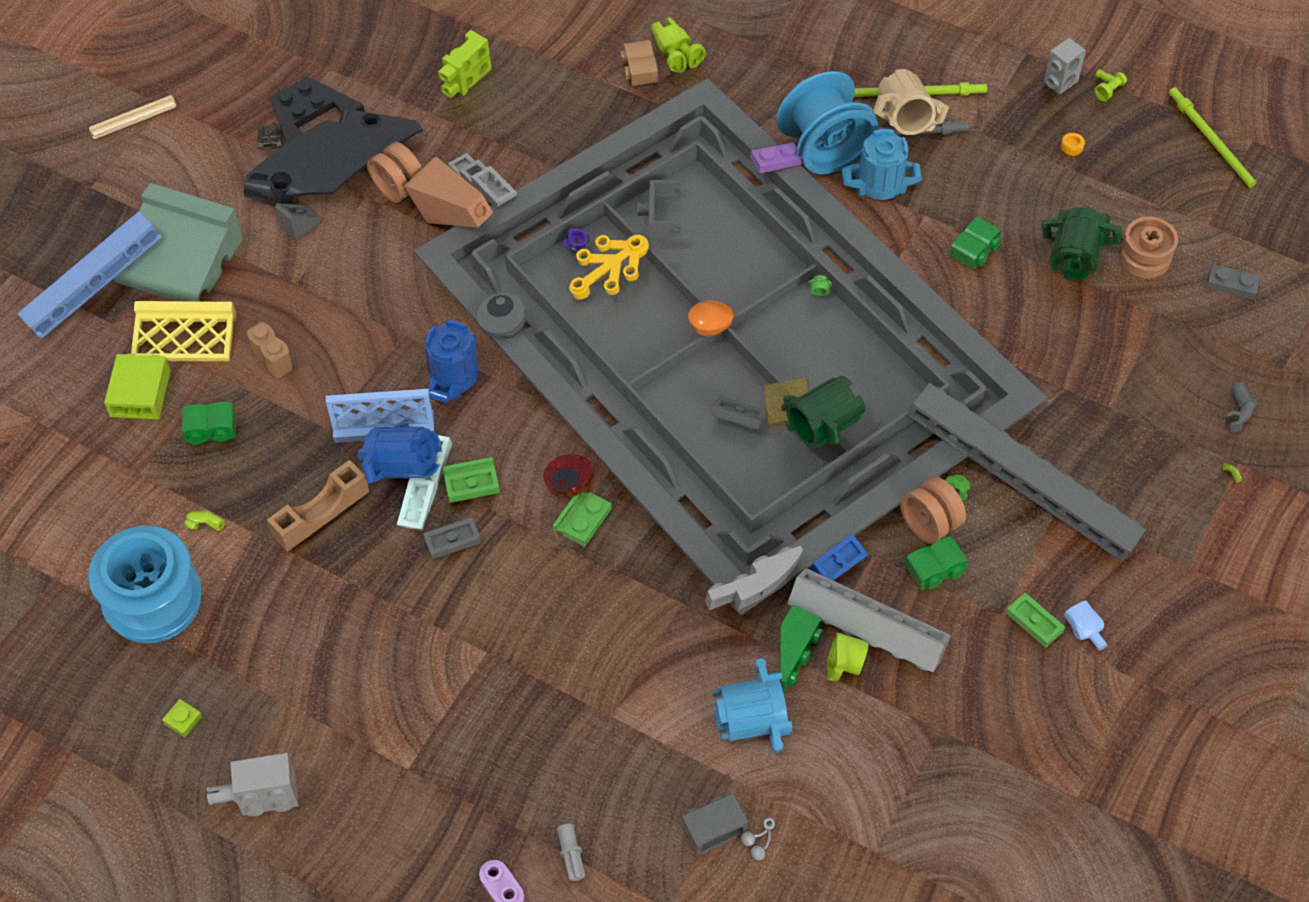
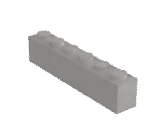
(869, 620)

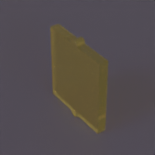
(774, 397)

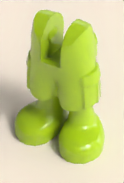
(676, 44)

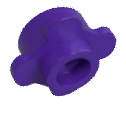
(578, 234)

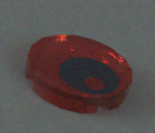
(568, 475)

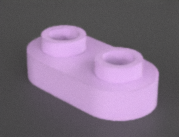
(500, 884)

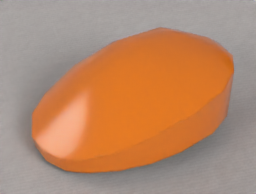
(710, 317)

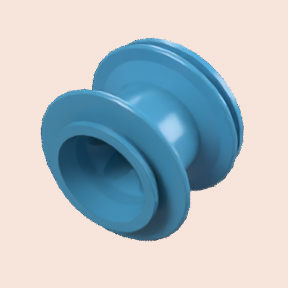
(826, 122)
(154, 603)

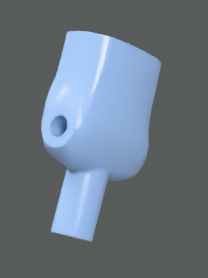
(1086, 624)

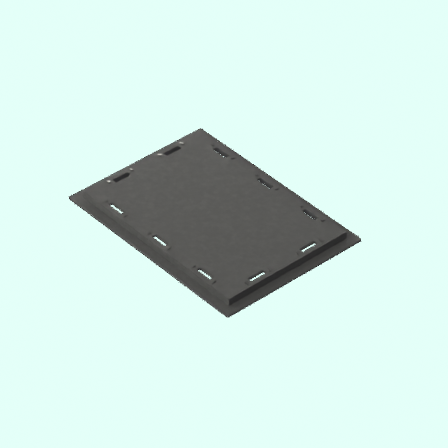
(663, 377)

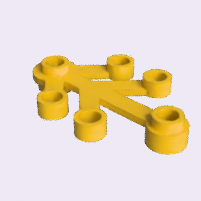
(610, 263)

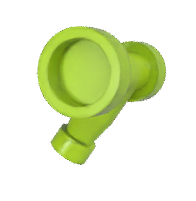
(1105, 90)

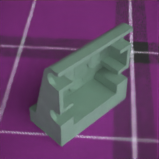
(191, 248)

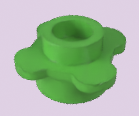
(960, 484)

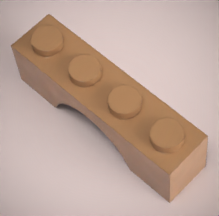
(342, 490)

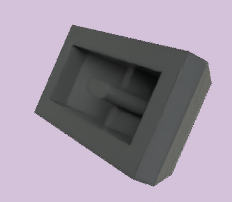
(296, 219)

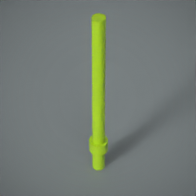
(962, 89)
(1186, 107)

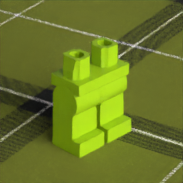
(465, 65)

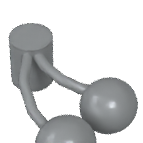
(748, 839)

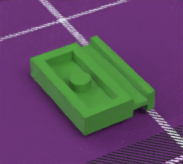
(471, 479)
(582, 517)

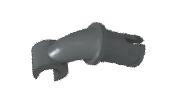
(1246, 407)

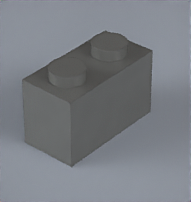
(714, 823)

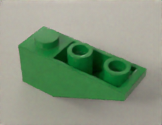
(796, 637)

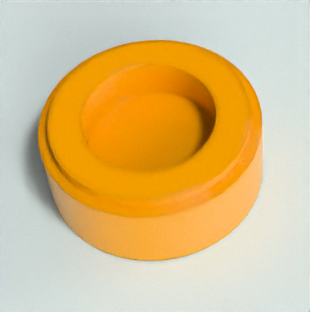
(1072, 144)

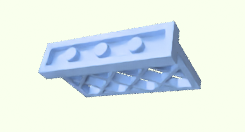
(355, 427)

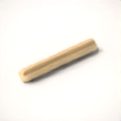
(132, 117)

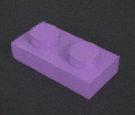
(775, 157)

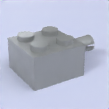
(259, 785)

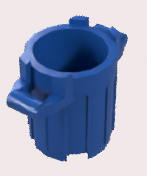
(451, 360)
(399, 452)

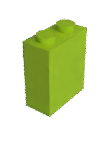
(137, 386)

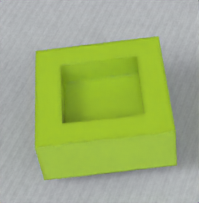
(182, 718)

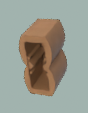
(640, 63)
(270, 350)

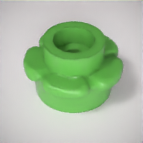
(820, 285)

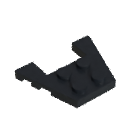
(306, 102)

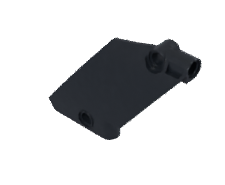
(326, 156)

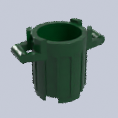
(1079, 240)
(823, 412)

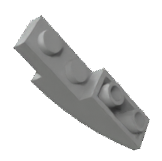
(764, 577)

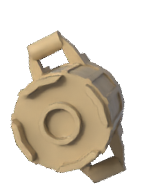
(908, 104)

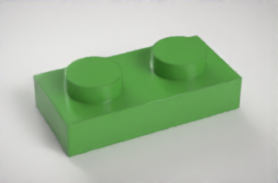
(1035, 620)

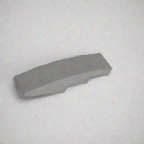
(484, 179)

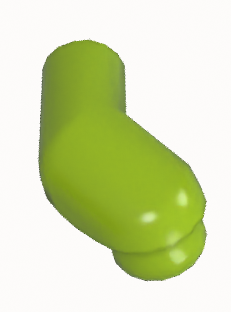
(206, 517)

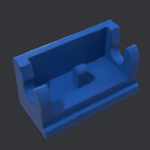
(839, 558)

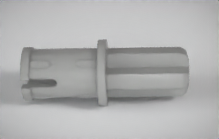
(571, 852)

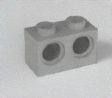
(1064, 66)

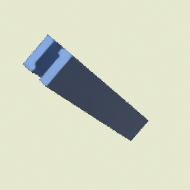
(89, 275)

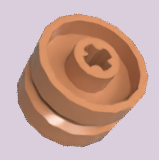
(393, 170)
(1148, 247)
(933, 510)

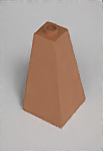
(447, 197)

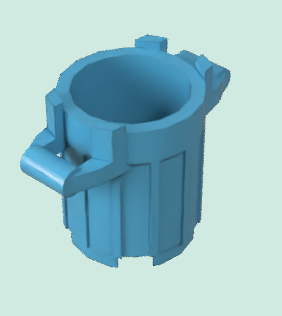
(882, 167)
(753, 708)

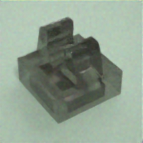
(269, 136)

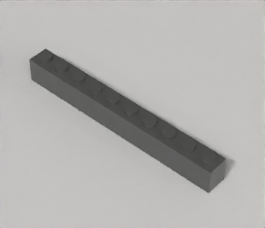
(1026, 472)

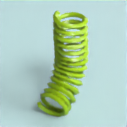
(1234, 471)

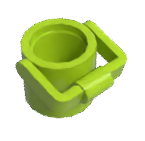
(845, 655)

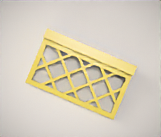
(188, 313)

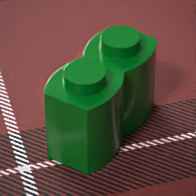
(976, 243)
(208, 422)
(936, 563)

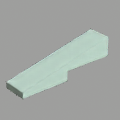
(422, 491)

